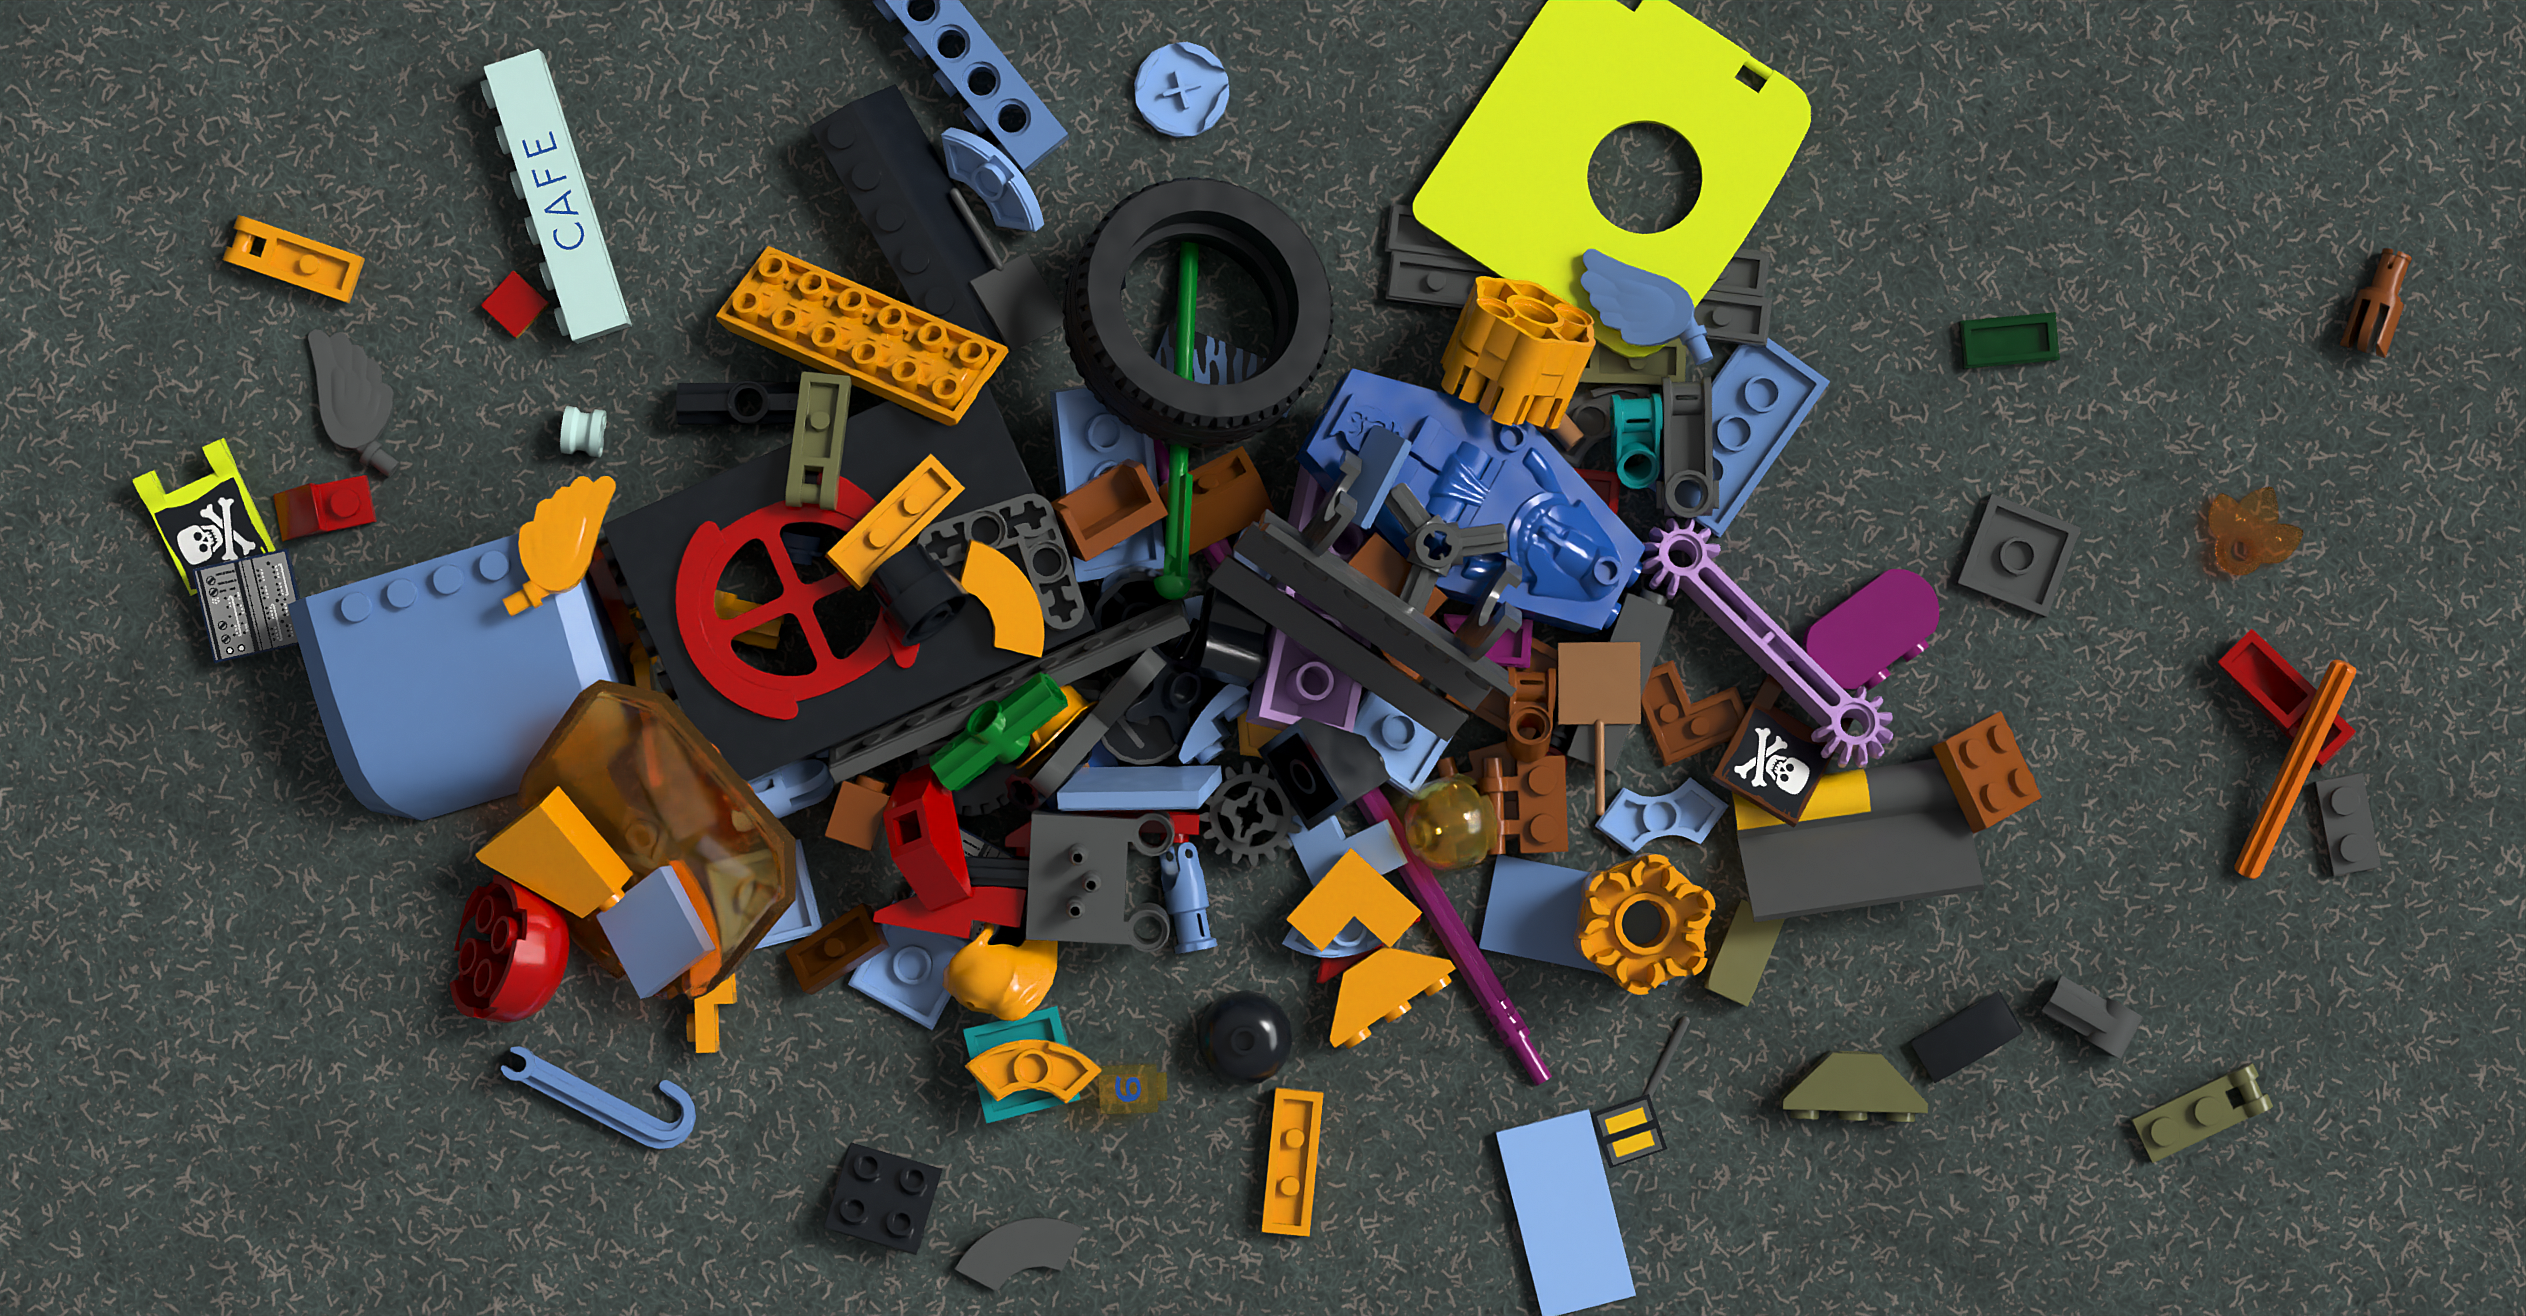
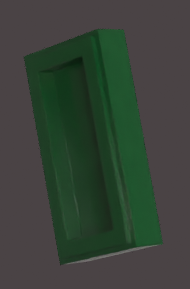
(2009, 340)

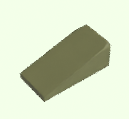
(1742, 955)

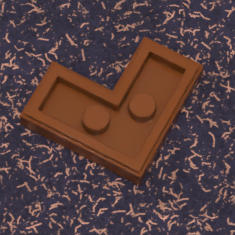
(1684, 727)

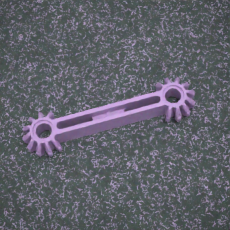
(1766, 643)

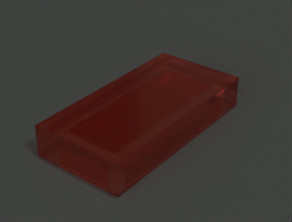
(612, 598)

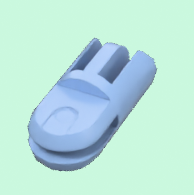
(795, 787)

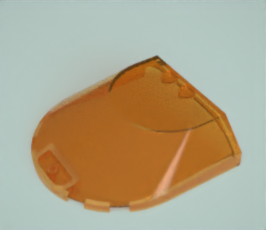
(665, 801)

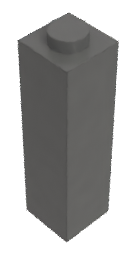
(1642, 621)

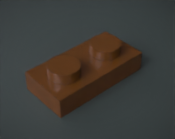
(837, 949)

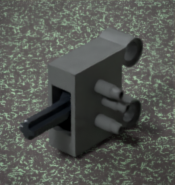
(1080, 876)

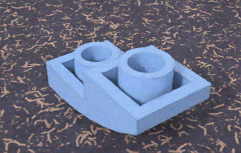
(1208, 731)

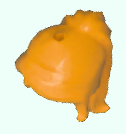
(1001, 976)

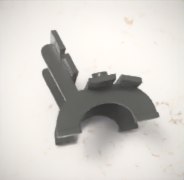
(1306, 566)

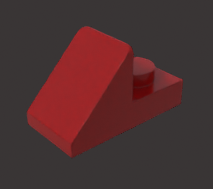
(324, 507)

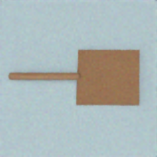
(1599, 688)

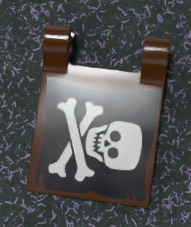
(1773, 757)

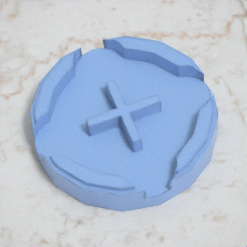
(1181, 89)

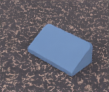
(1381, 462)

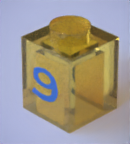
(1131, 1088)

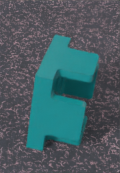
(1038, 1024)

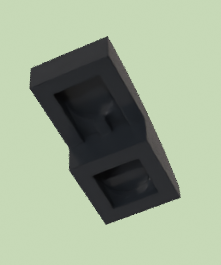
(1967, 1036)

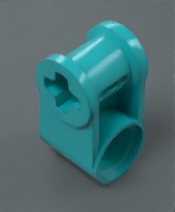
(1636, 430)

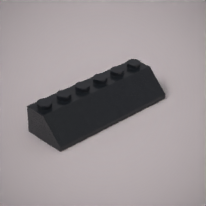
(908, 205)

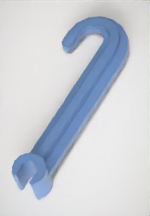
(605, 1106)

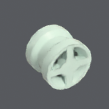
(583, 431)

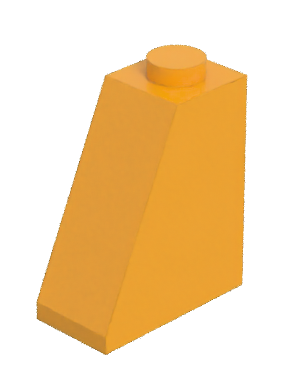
(558, 856)

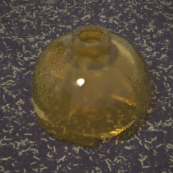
(1450, 824)

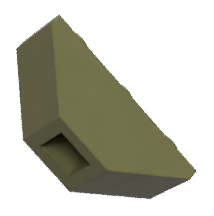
(1853, 1086)

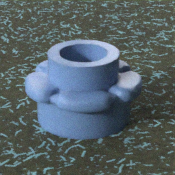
(801, 547)

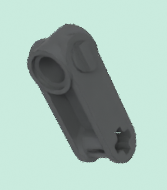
(1687, 447)

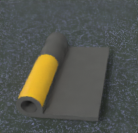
(1859, 844)

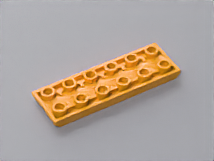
(861, 335)

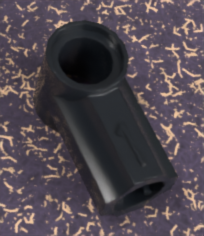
(1024, 794)

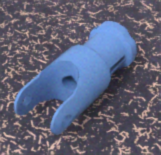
(1186, 898)

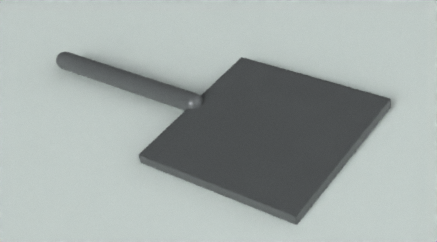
(1012, 292)

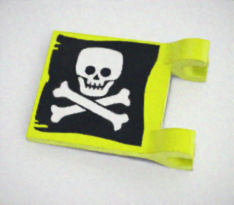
(208, 518)

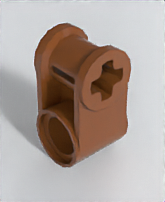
(1530, 707)

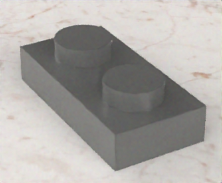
(2347, 824)

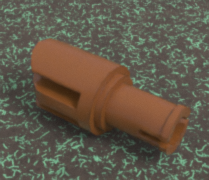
(2380, 299)

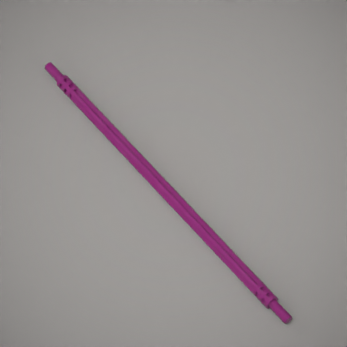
(1427, 892)

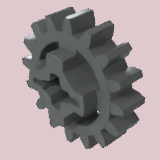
(1230, 807)

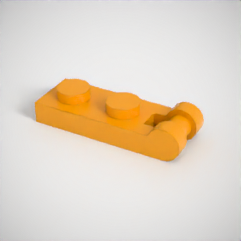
(295, 259)

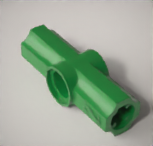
(998, 731)

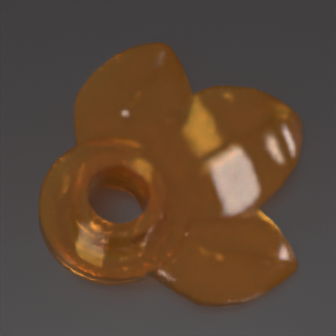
(2255, 526)

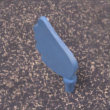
(1643, 305)

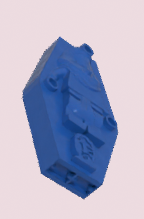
(1480, 474)

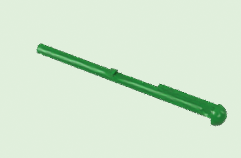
(1175, 581)

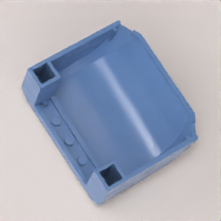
(435, 684)

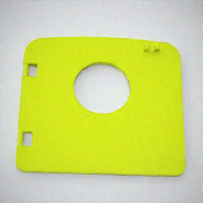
(1518, 169)

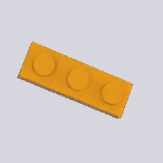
(894, 521)
(1292, 1161)

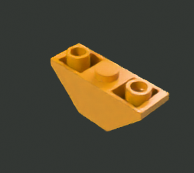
(1381, 988)

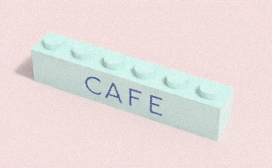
(556, 196)

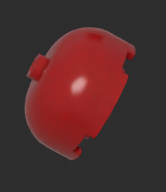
(521, 963)

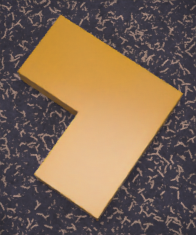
(1349, 891)

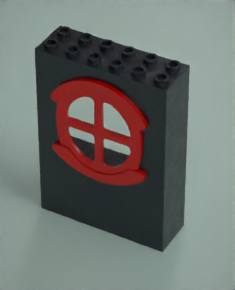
(768, 721)

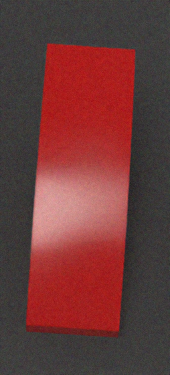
(2279, 691)
(989, 904)

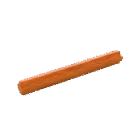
(2295, 768)

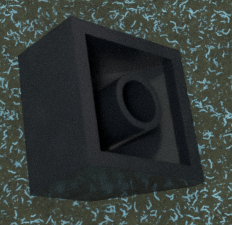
(1323, 768)

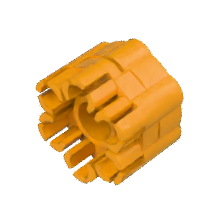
(1523, 344)
(1683, 914)

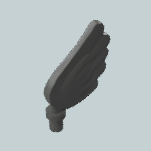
(352, 398)

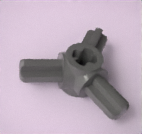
(1459, 541)

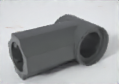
(2099, 1020)

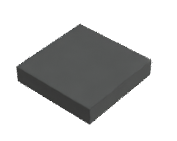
(2018, 555)

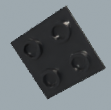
(883, 1198)

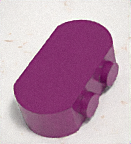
(1874, 629)

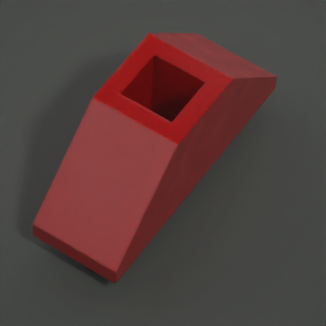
(927, 839)

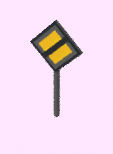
(1631, 1127)

